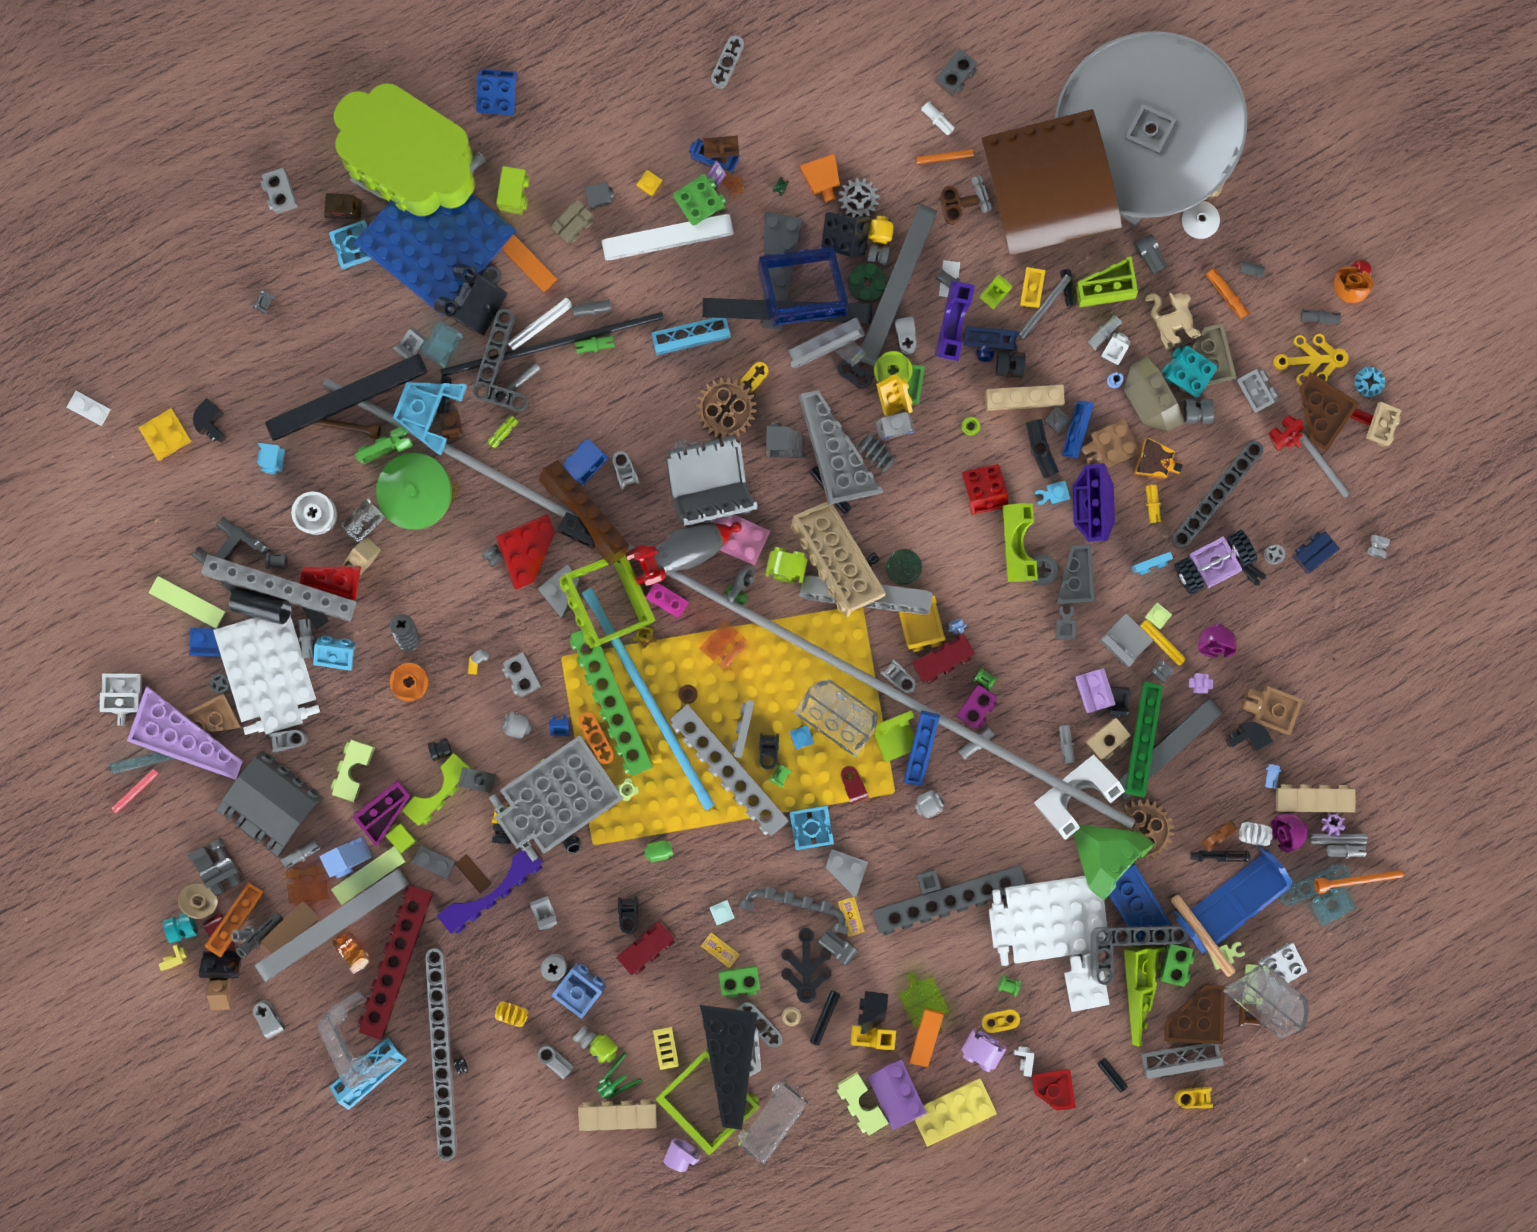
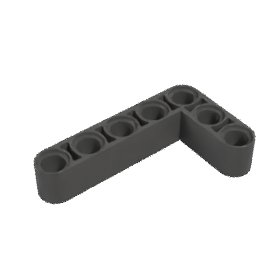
(495, 365)
(1111, 940)

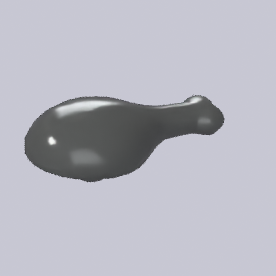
(743, 579)

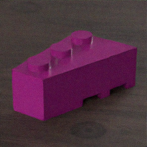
(381, 811)

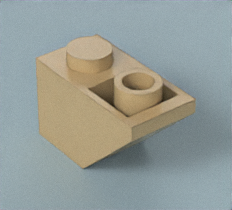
(362, 555)

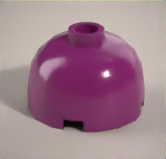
(1216, 641)
(1289, 830)

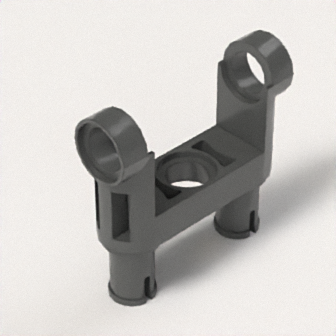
(235, 537)

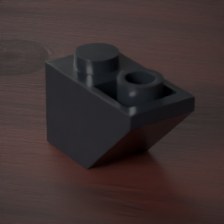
(874, 1010)

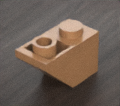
(219, 993)

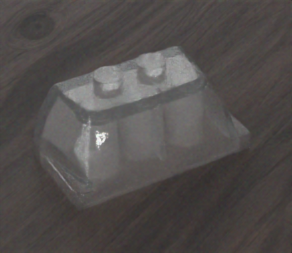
(838, 715)
(1270, 1000)

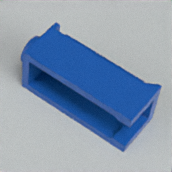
(695, 149)

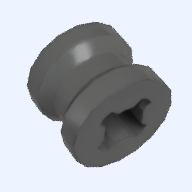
(493, 555)
(1162, 671)
(217, 682)

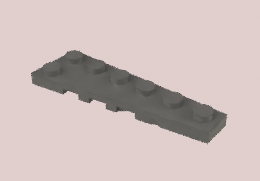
(780, 236)

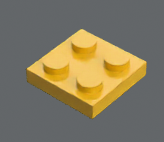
(165, 434)

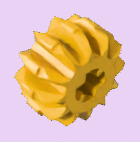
(511, 1014)

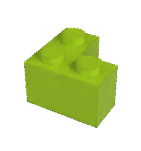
(511, 190)

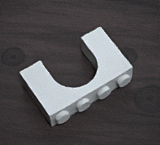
(1088, 775)

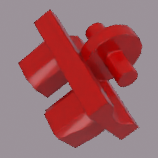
(1288, 437)

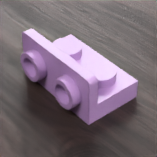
(1095, 690)

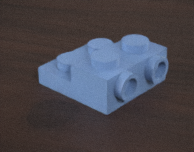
(579, 990)

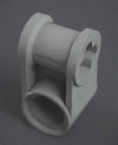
(906, 332)
(625, 471)
(898, 676)
(285, 740)
(269, 1021)

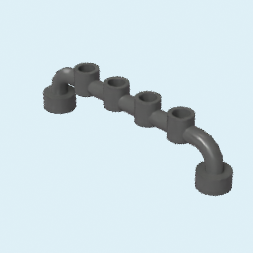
(805, 902)

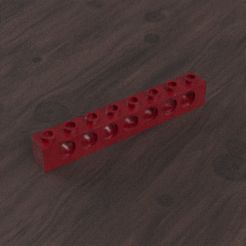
(377, 1028)

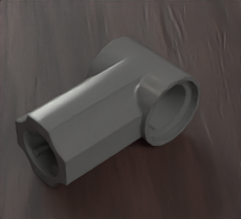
(1149, 250)
(841, 949)

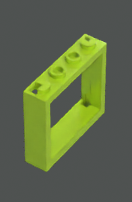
(633, 591)
(685, 1123)

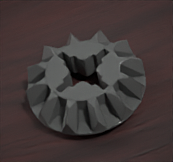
(1049, 564)

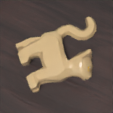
(1175, 321)

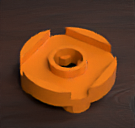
(400, 688)

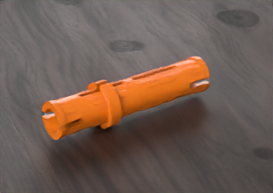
(1230, 297)

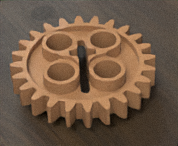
(740, 418)
(1159, 836)

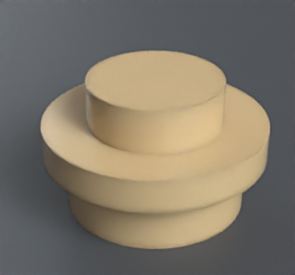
(791, 1016)

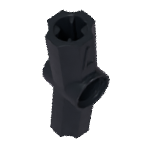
(1037, 436)

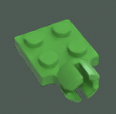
(384, 446)

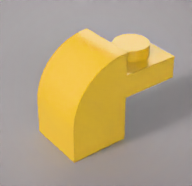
(877, 1038)

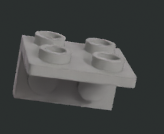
(1126, 640)

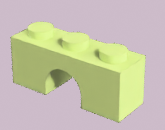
(345, 785)
(870, 1119)

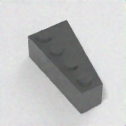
(784, 442)

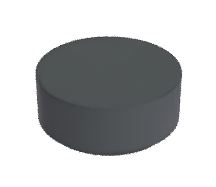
(492, 274)

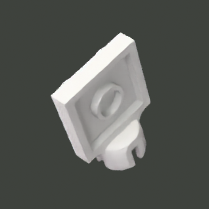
(1081, 988)

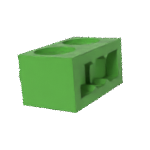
(1171, 963)
(738, 976)

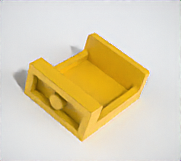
(922, 629)

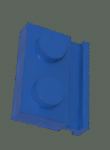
(203, 642)

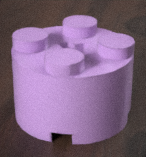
(983, 1050)

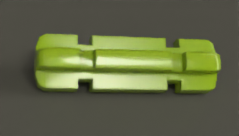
(503, 431)

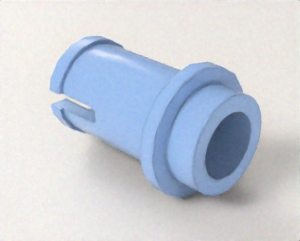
(1111, 382)
(1272, 776)

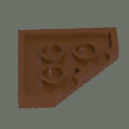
(1325, 410)
(1198, 1018)

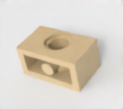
(1097, 744)

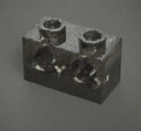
(363, 520)

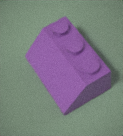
(897, 1095)

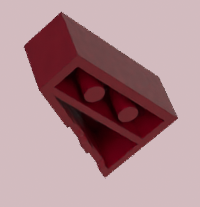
(943, 659)
(646, 947)

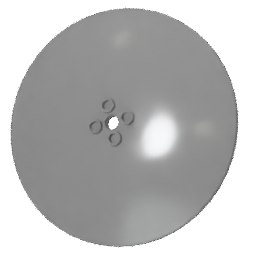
(1181, 92)

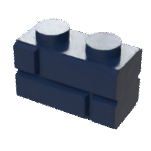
(1315, 552)

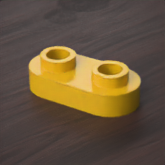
(1001, 1023)

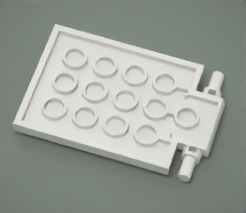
(266, 673)
(1046, 920)

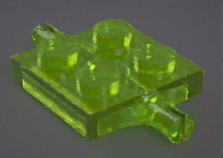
(922, 995)

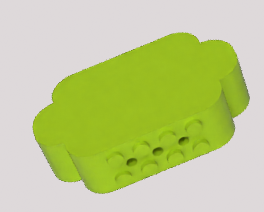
(404, 150)

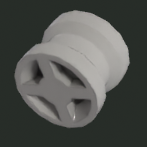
(1277, 553)
(584, 1036)

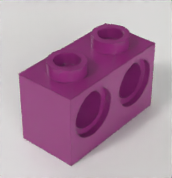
(973, 704)

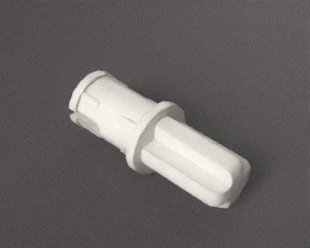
(938, 118)

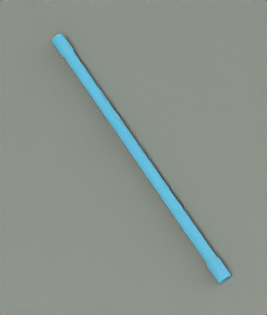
(701, 792)

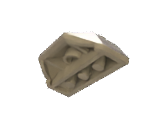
(1152, 396)

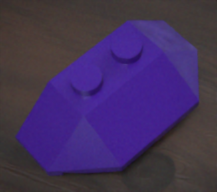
(1094, 503)

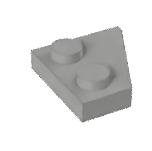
(847, 870)

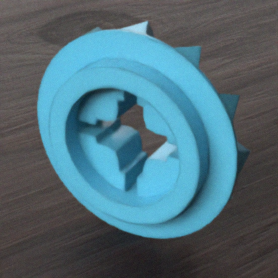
(1362, 386)

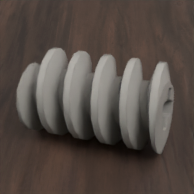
(554, 959)

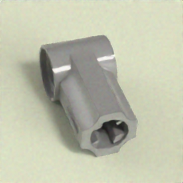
(556, 1062)

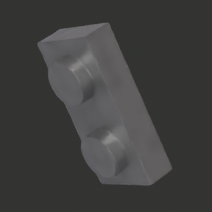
(433, 861)

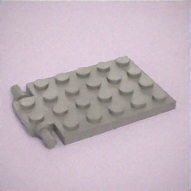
(555, 798)

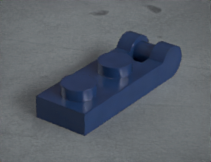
(990, 337)

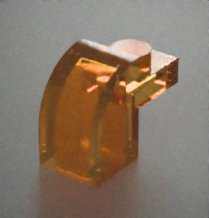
(351, 950)

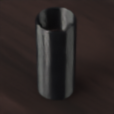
(259, 606)

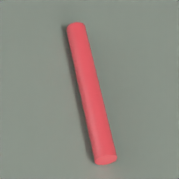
(135, 790)

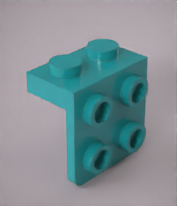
(1189, 370)

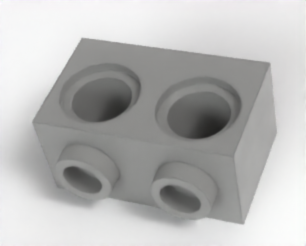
(283, 189)
(525, 673)

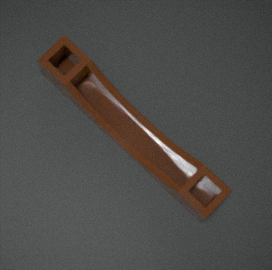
(605, 536)

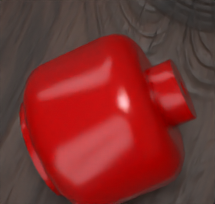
(1363, 266)

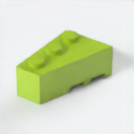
(1109, 285)

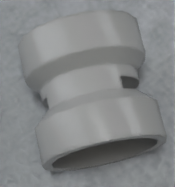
(1378, 546)

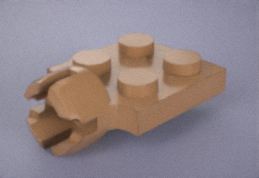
(1110, 445)
(1273, 708)

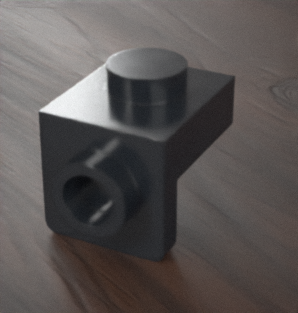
(1121, 699)

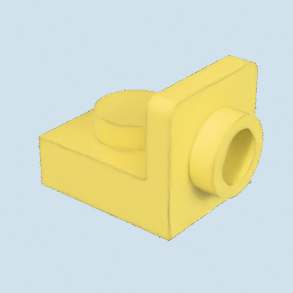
(171, 961)

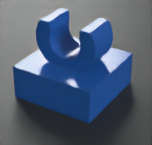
(559, 727)

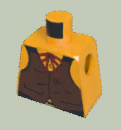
(1156, 460)

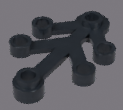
(806, 968)

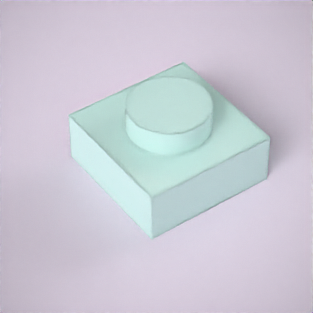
(722, 912)

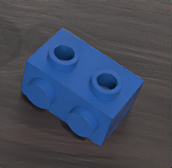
(585, 461)

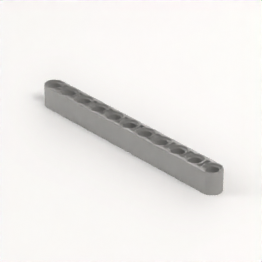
(437, 1062)

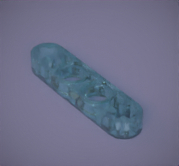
(1310, 880)

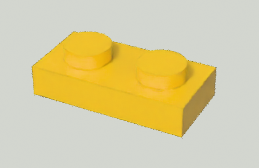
(1032, 287)

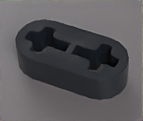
(851, 378)

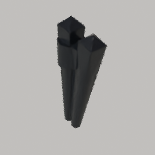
(1253, 573)

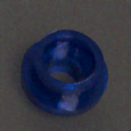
(985, 354)

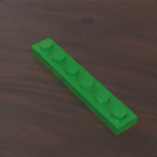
(1143, 739)

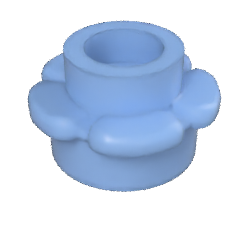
(956, 626)

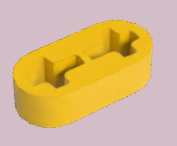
(750, 375)

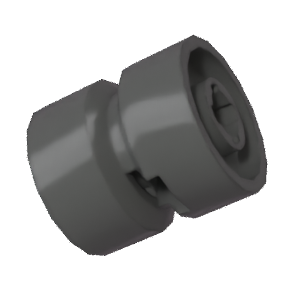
(1198, 411)

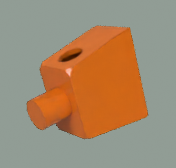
(822, 177)

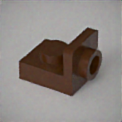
(451, 424)

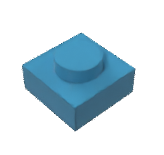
(801, 737)

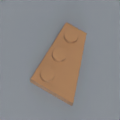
(214, 715)

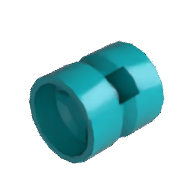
(178, 928)

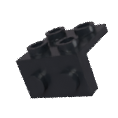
(845, 234)

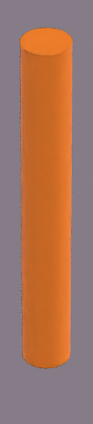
(944, 156)

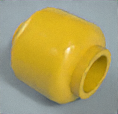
(880, 230)

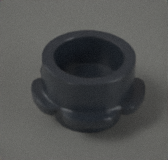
(572, 844)

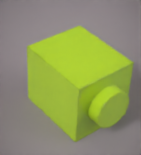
(400, 837)

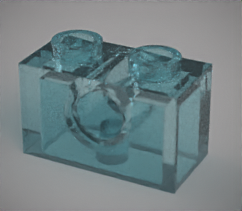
(1343, 902)

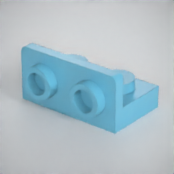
(334, 653)

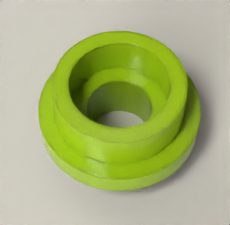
(973, 420)

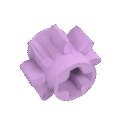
(1200, 683)
(1331, 829)

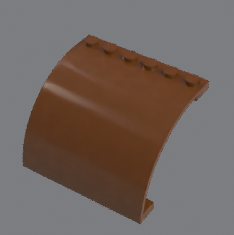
(1052, 182)

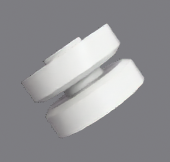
(304, 508)

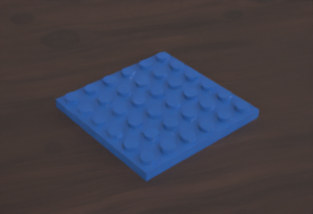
(424, 265)

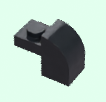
(204, 418)
(1254, 733)

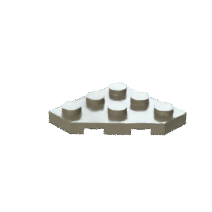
(1214, 347)

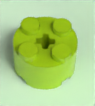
(786, 566)

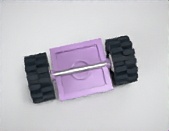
(1216, 562)

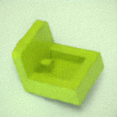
(996, 291)

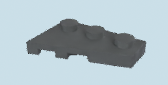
(1077, 581)

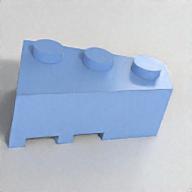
(342, 859)

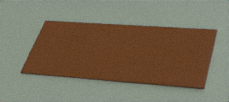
(473, 873)

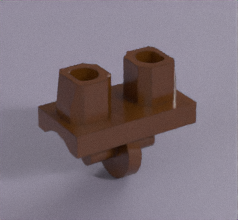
(721, 146)

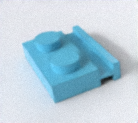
(1160, 561)

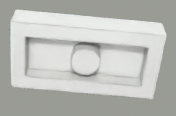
(88, 408)

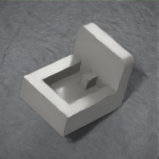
(410, 344)
(544, 913)

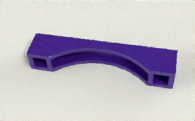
(458, 914)

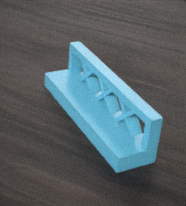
(693, 341)
(351, 1096)

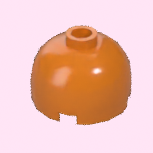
(1352, 285)

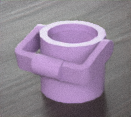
(681, 1154)

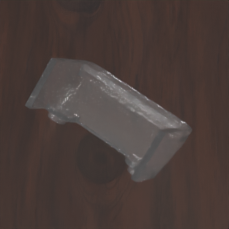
(351, 1070)
(773, 1121)

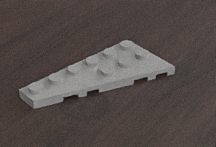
(837, 458)

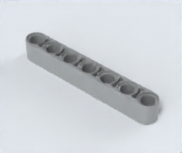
(895, 599)

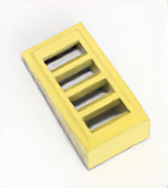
(671, 1064)

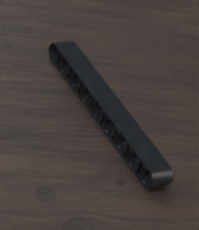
(758, 309)
(346, 397)

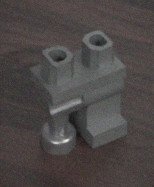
(214, 872)

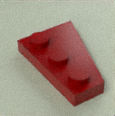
(334, 580)

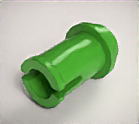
(740, 598)

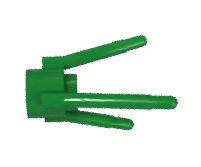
(608, 1088)

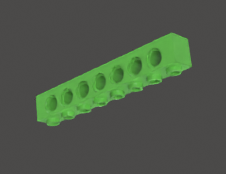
(643, 761)

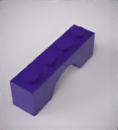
(957, 303)

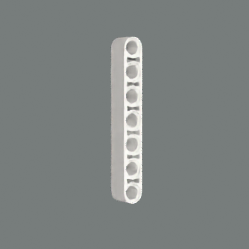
(667, 237)

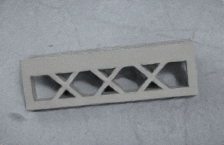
(826, 343)
(1187, 1066)

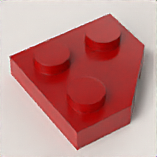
(1055, 1088)

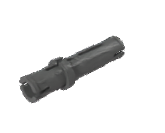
(254, 940)

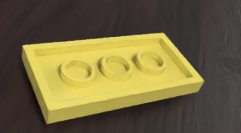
(955, 1112)

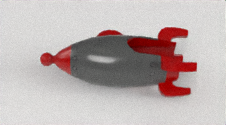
(681, 550)

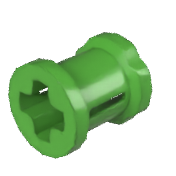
(981, 674)
(780, 775)
(1009, 985)

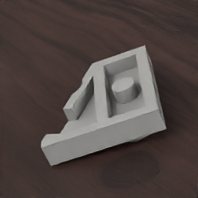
(554, 594)

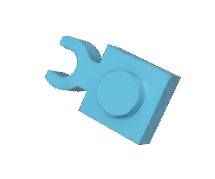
(1055, 492)

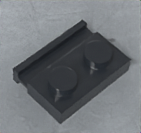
(220, 967)

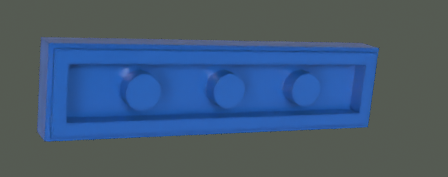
(921, 748)

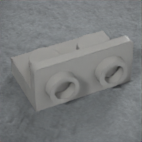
(1258, 389)

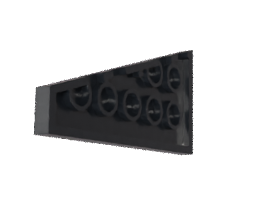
(730, 1049)

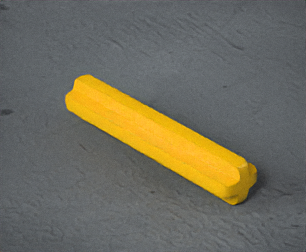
(1163, 642)

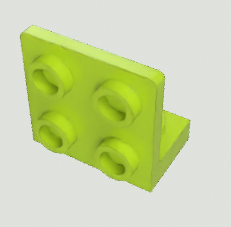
(895, 736)

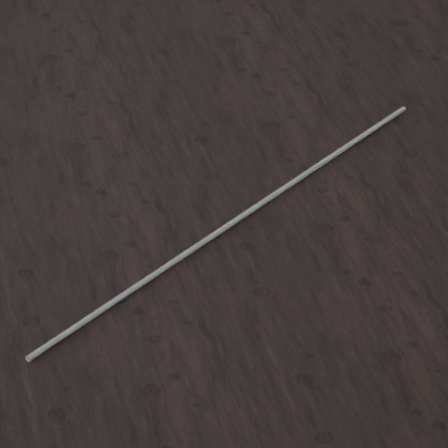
(780, 631)

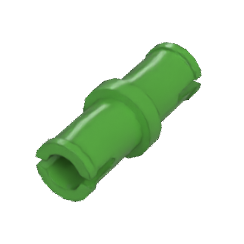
(595, 344)

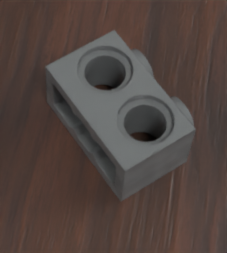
(952, 70)

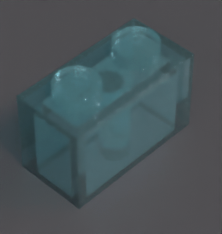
(441, 344)

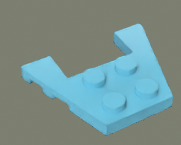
(419, 406)

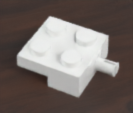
(121, 694)

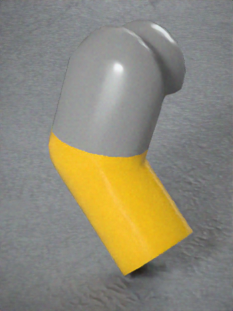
(475, 659)

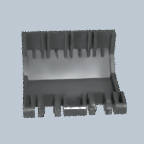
(269, 801)

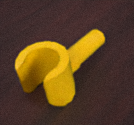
(655, 758)

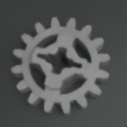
(851, 199)

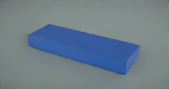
(1077, 429)

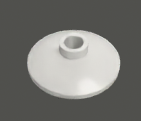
(1194, 226)

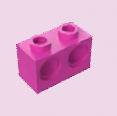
(667, 600)

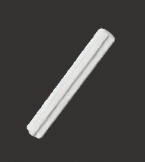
(540, 323)

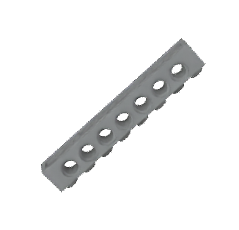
(278, 588)
(687, 715)

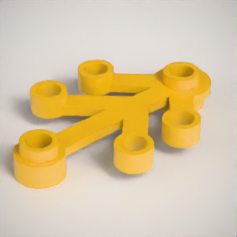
(1314, 358)

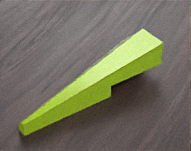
(1141, 969)

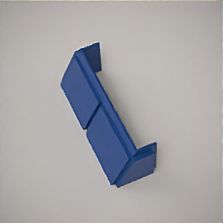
(1239, 899)

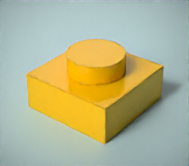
(649, 183)

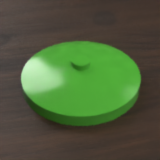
(414, 491)

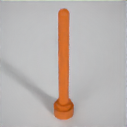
(1323, 885)

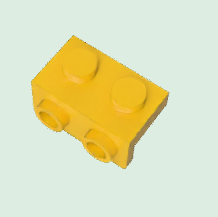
(894, 395)

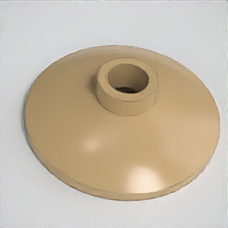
(197, 894)

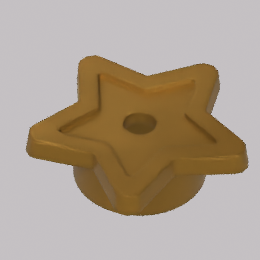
(645, 641)

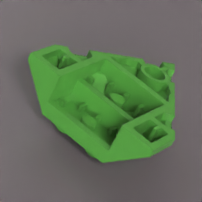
(1108, 855)

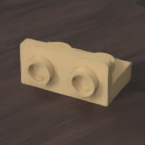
(1384, 424)

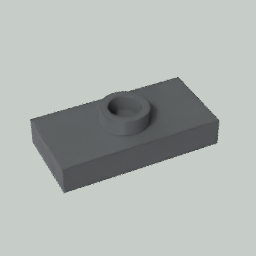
(476, 780)

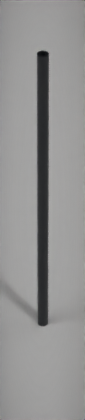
(557, 342)

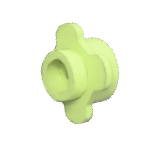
(632, 789)

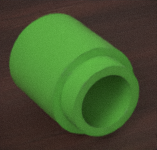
(658, 851)

